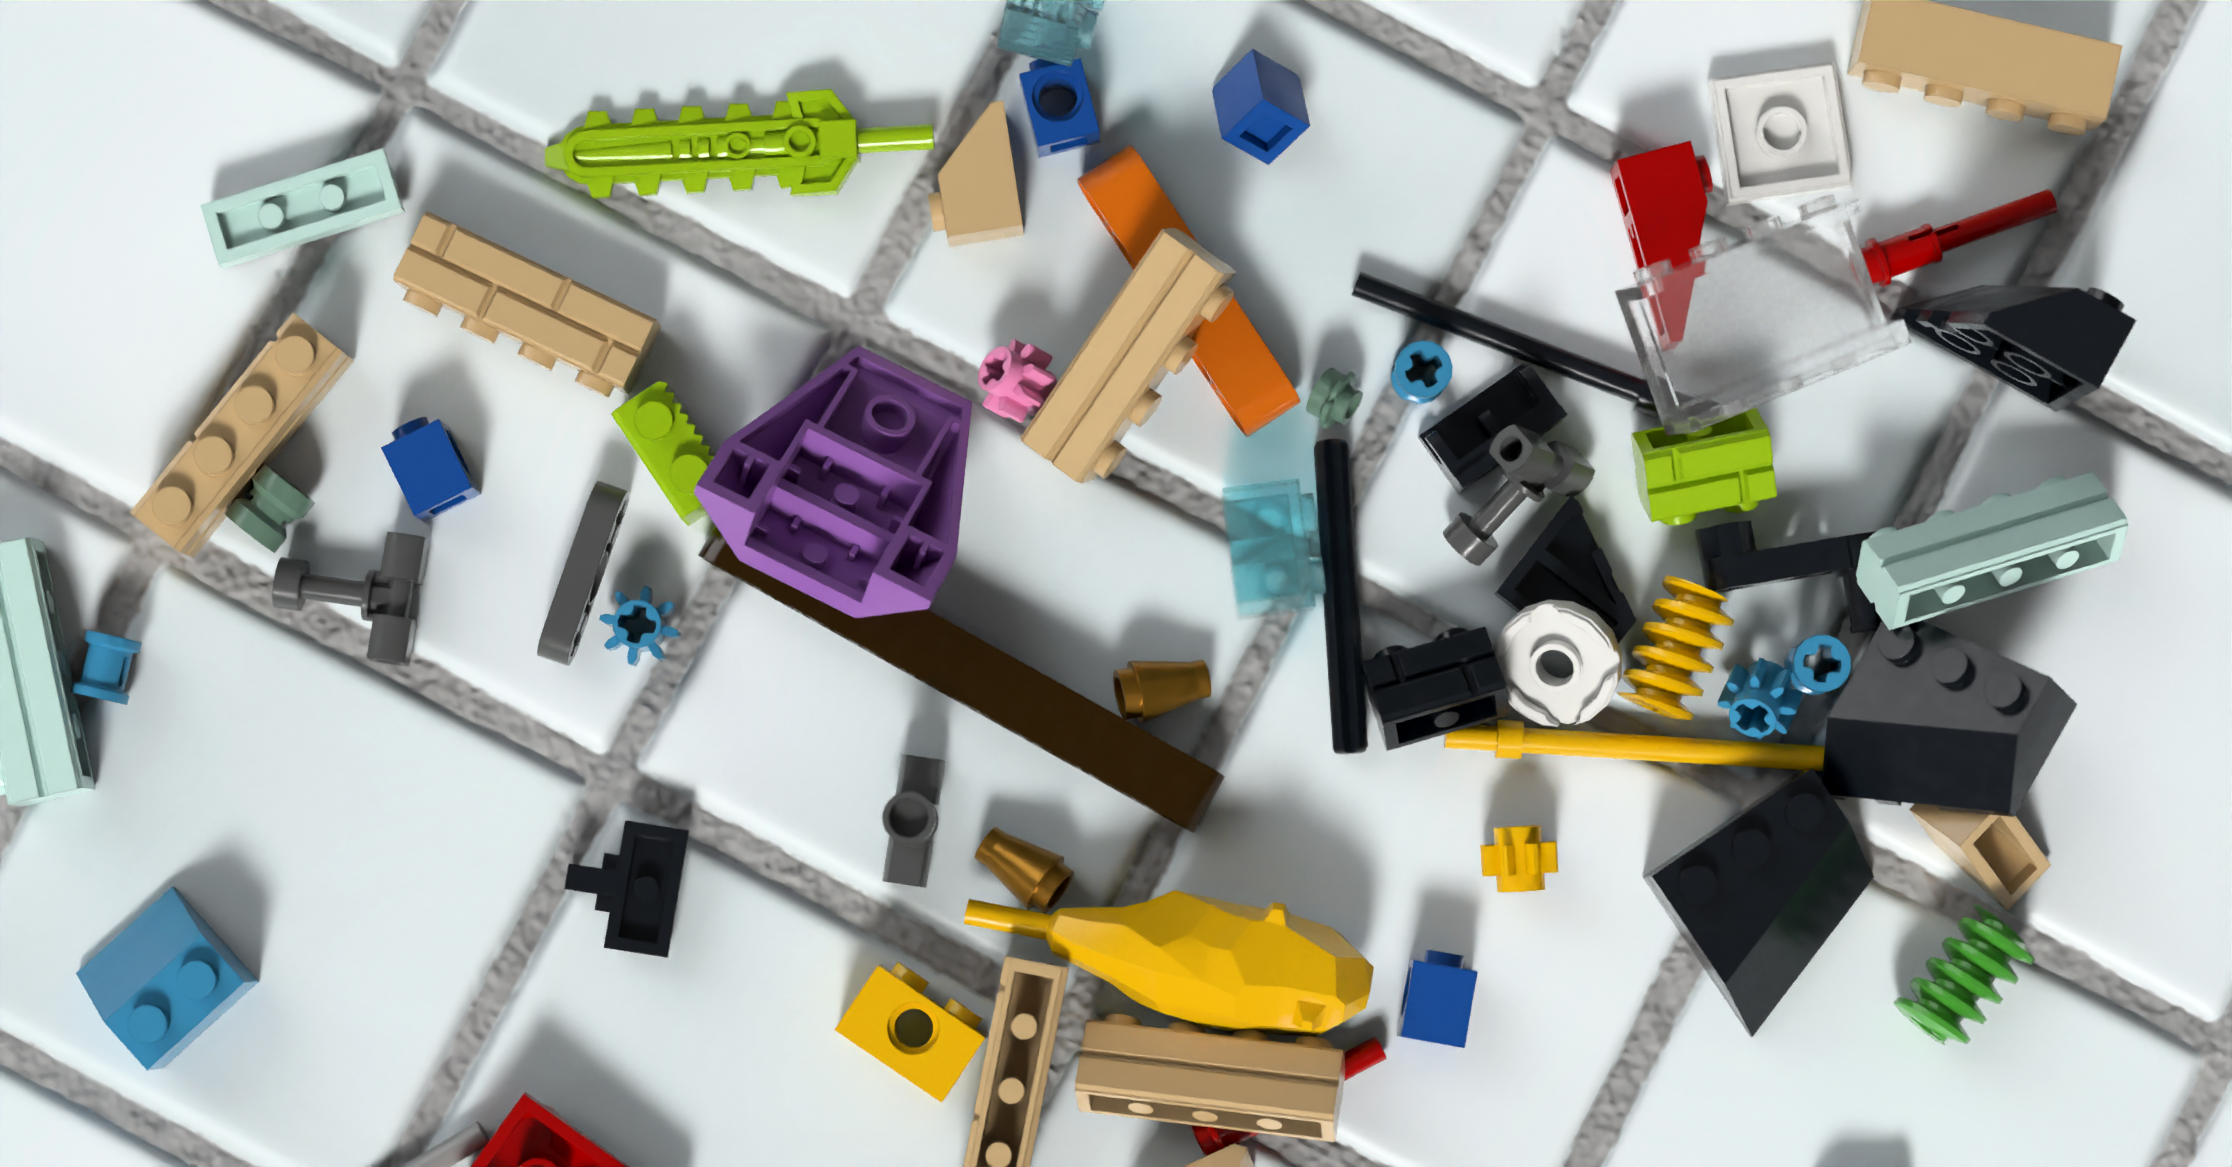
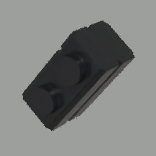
(1435, 687)

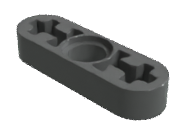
(583, 573)

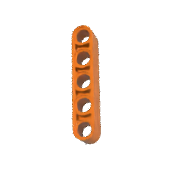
(1229, 348)

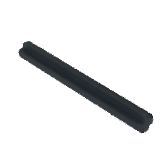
(1341, 596)

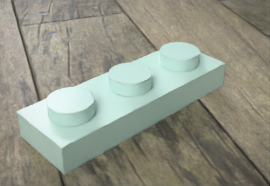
(302, 208)

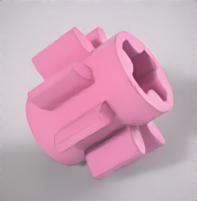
(1016, 380)

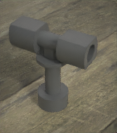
(1530, 469)
(382, 597)
(912, 820)

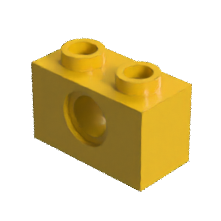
(873, 1027)

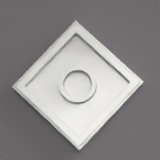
(1780, 133)

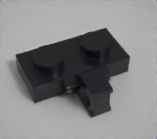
(637, 887)

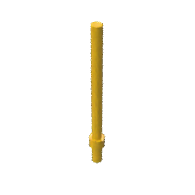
(1512, 739)

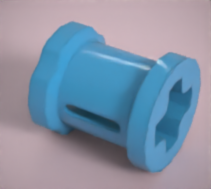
(1425, 353)
(1832, 653)
(106, 667)

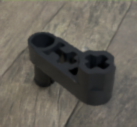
(1733, 563)

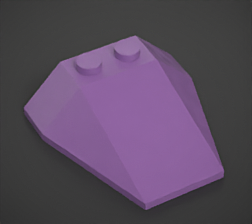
(848, 487)

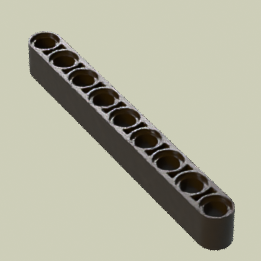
(1009, 696)

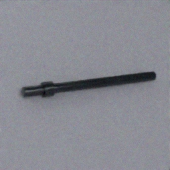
(1507, 341)

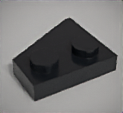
(1568, 567)

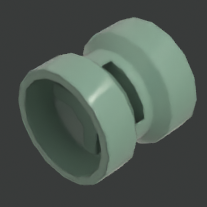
(272, 504)

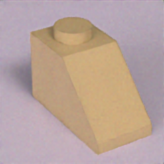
(979, 185)
(1987, 848)

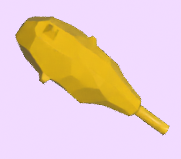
(1206, 959)

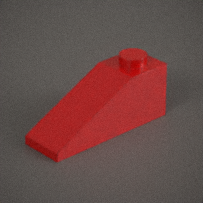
(1663, 202)

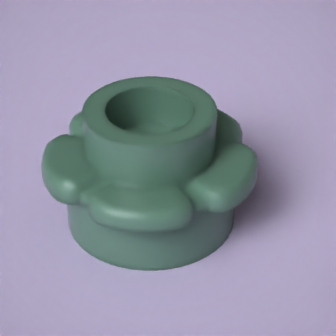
(1334, 398)

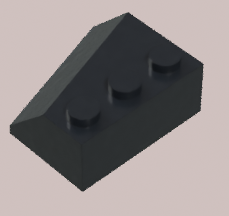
(2034, 339)
(1941, 724)
(1764, 892)

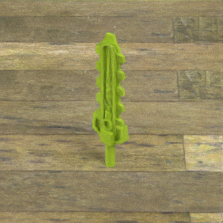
(805, 143)

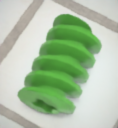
(1965, 978)

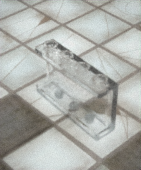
(1756, 316)

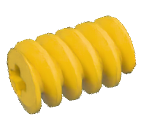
(1676, 648)

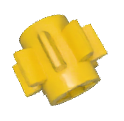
(1519, 858)

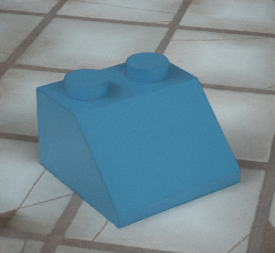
(164, 980)

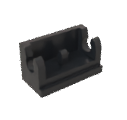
(1464, 437)

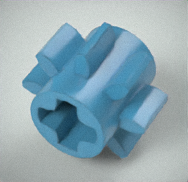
(648, 641)
(1760, 698)

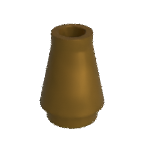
(1158, 687)
(1026, 870)

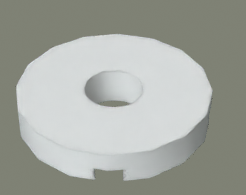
(1582, 638)

